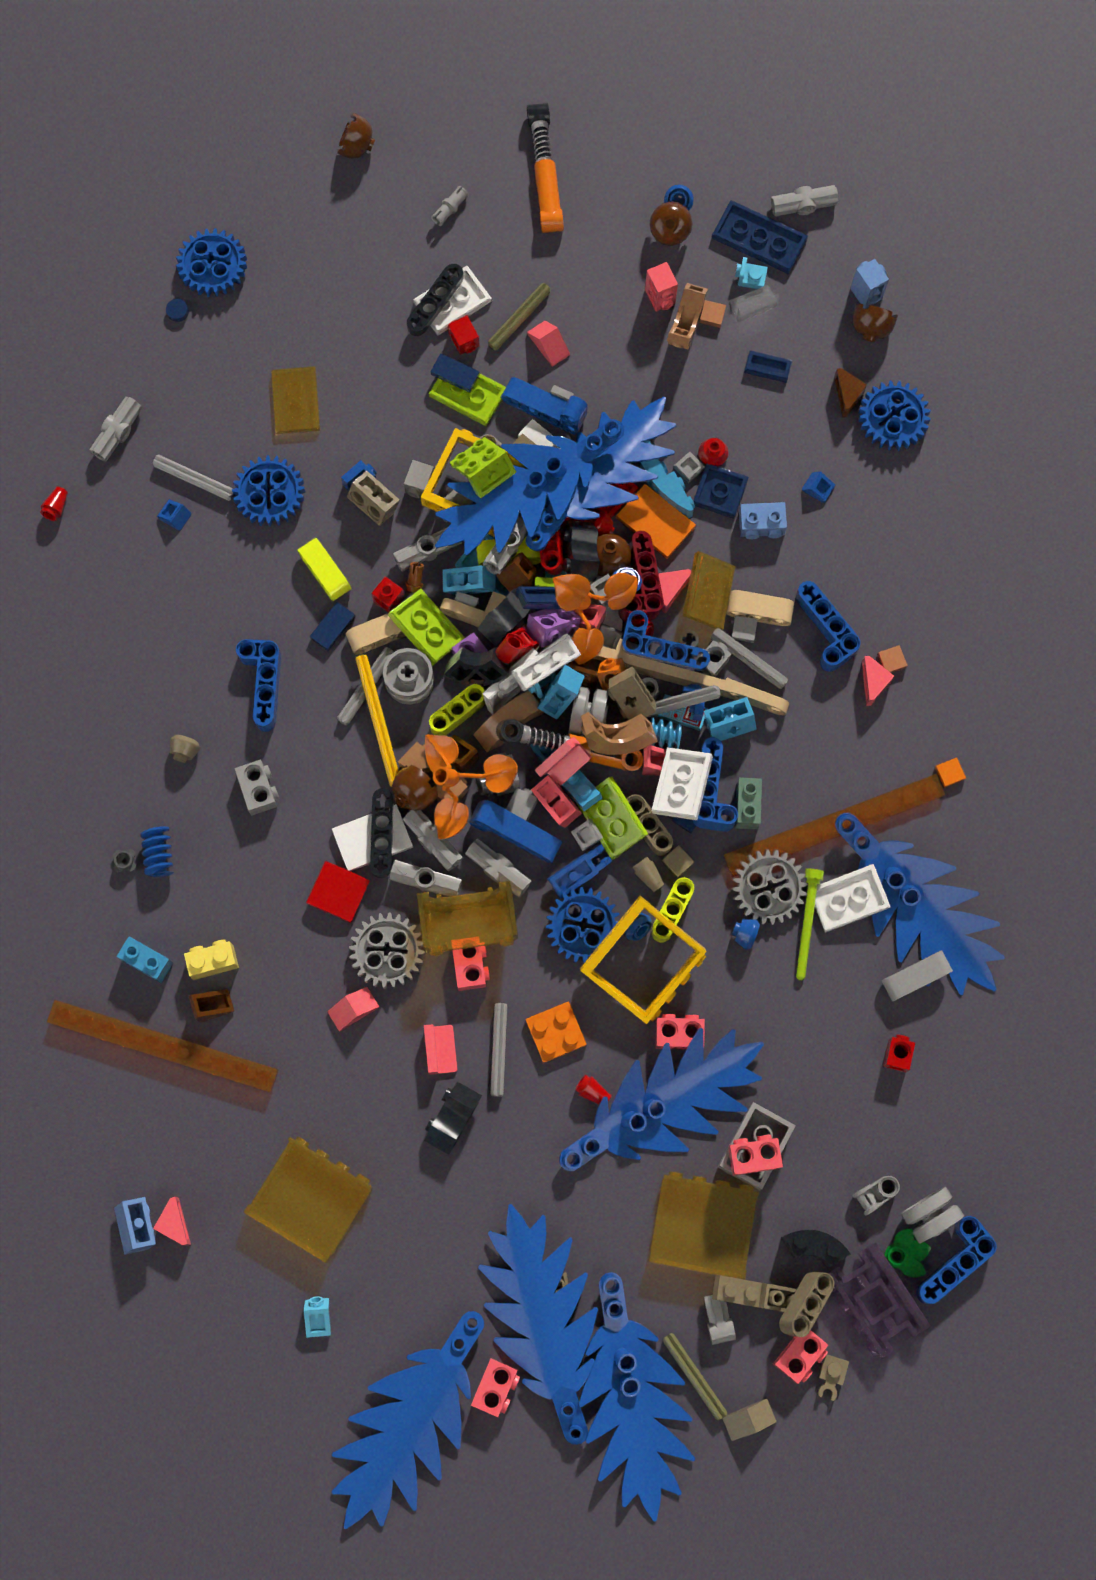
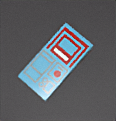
(682, 716)

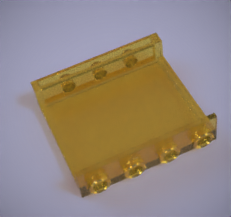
(309, 1199)
(703, 1225)

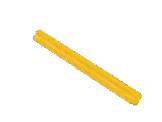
(377, 717)

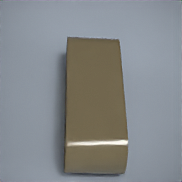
(657, 832)
(796, 1309)

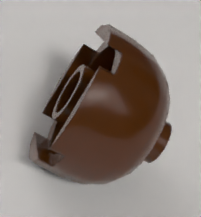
(356, 138)
(671, 223)
(873, 322)
(613, 554)
(412, 789)

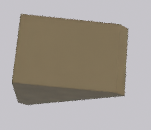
(749, 1420)

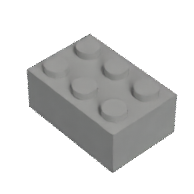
(757, 1123)

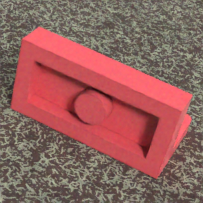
(564, 761)
(440, 1049)

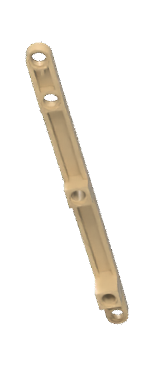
(728, 688)

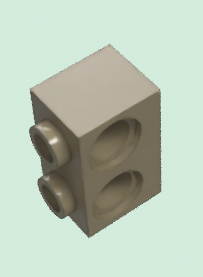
(373, 498)

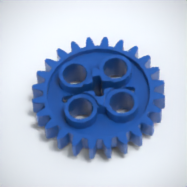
(211, 262)
(907, 430)
(247, 492)
(587, 903)

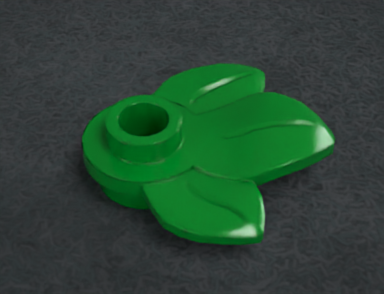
(910, 1253)

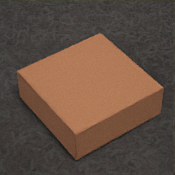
(712, 313)
(892, 659)

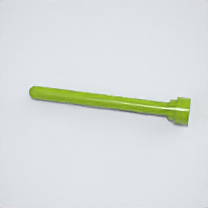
(813, 878)

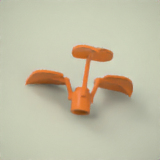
(574, 593)
(442, 752)

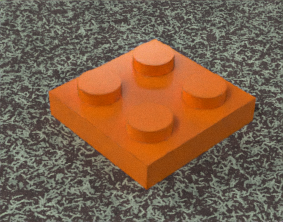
(556, 1032)

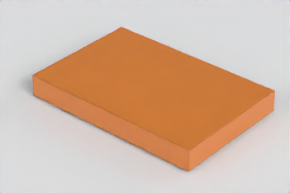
(658, 518)

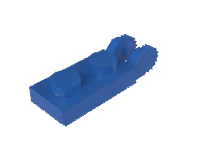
(578, 872)

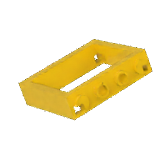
(439, 503)
(667, 993)

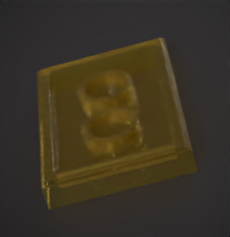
(295, 400)
(708, 590)

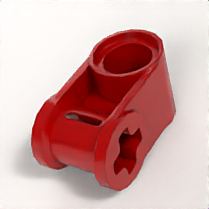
(553, 550)
(515, 646)

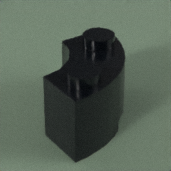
(580, 549)
(505, 619)
(476, 668)
(452, 1118)
(815, 1244)

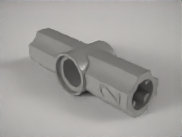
(804, 200)
(116, 428)
(414, 552)
(497, 561)
(428, 838)
(497, 867)
(411, 874)

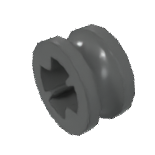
(692, 634)

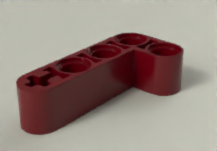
(648, 574)

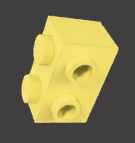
(211, 960)

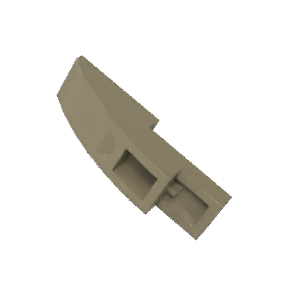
(752, 1293)

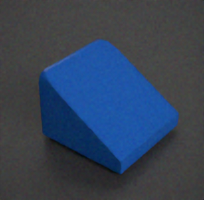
(818, 486)
(174, 514)

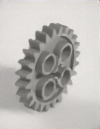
(775, 906)
(384, 971)

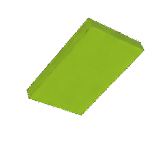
(477, 405)
(426, 626)
(615, 819)

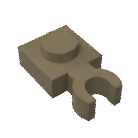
(833, 1372)

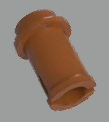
(415, 577)

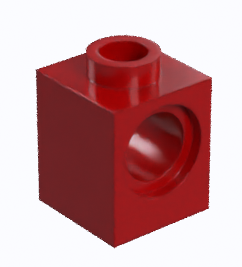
(463, 335)
(387, 595)
(894, 1062)

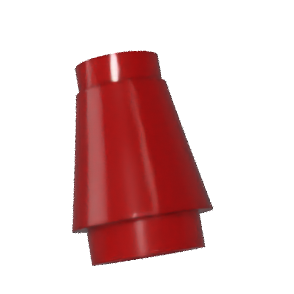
(54, 504)
(591, 1089)

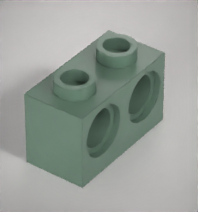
(748, 803)

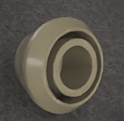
(183, 748)

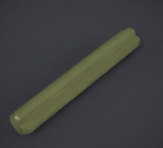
(519, 316)
(694, 1376)

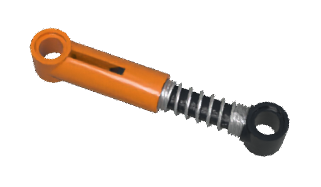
(545, 169)
(527, 735)

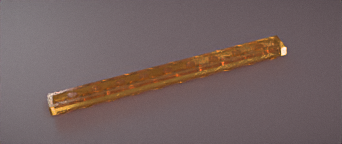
(824, 828)
(162, 1046)

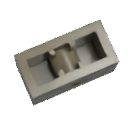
(639, 697)

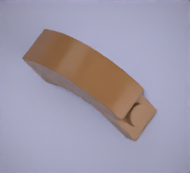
(687, 316)
(520, 708)
(618, 738)

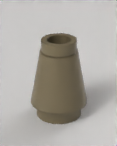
(648, 873)

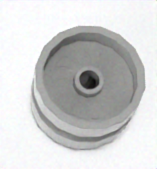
(405, 663)
(581, 705)
(933, 1216)

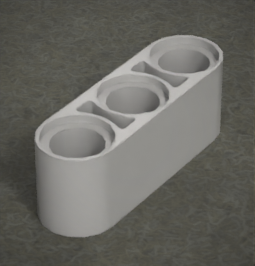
(917, 975)

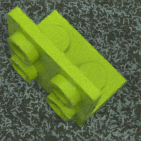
(484, 466)

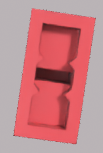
(661, 287)
(556, 801)
(464, 965)
(679, 1039)
(756, 1162)
(796, 1350)
(489, 1385)

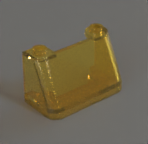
(467, 920)

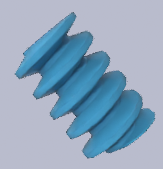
(667, 734)

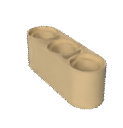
(761, 607)
(373, 634)

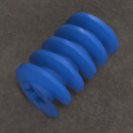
(155, 852)

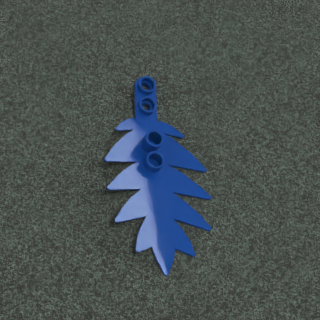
(612, 468)
(548, 473)
(924, 906)
(668, 1099)
(550, 1350)
(426, 1396)
(631, 1404)

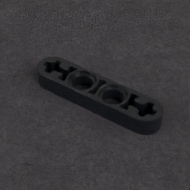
(432, 298)
(381, 833)

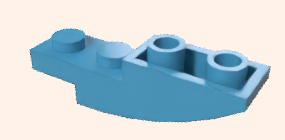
(668, 486)
(577, 787)

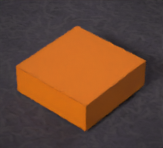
(950, 772)

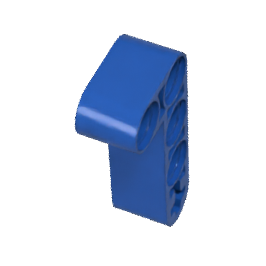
(546, 406)
(824, 622)
(666, 646)
(263, 685)
(709, 803)
(516, 830)
(953, 1264)

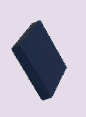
(720, 491)

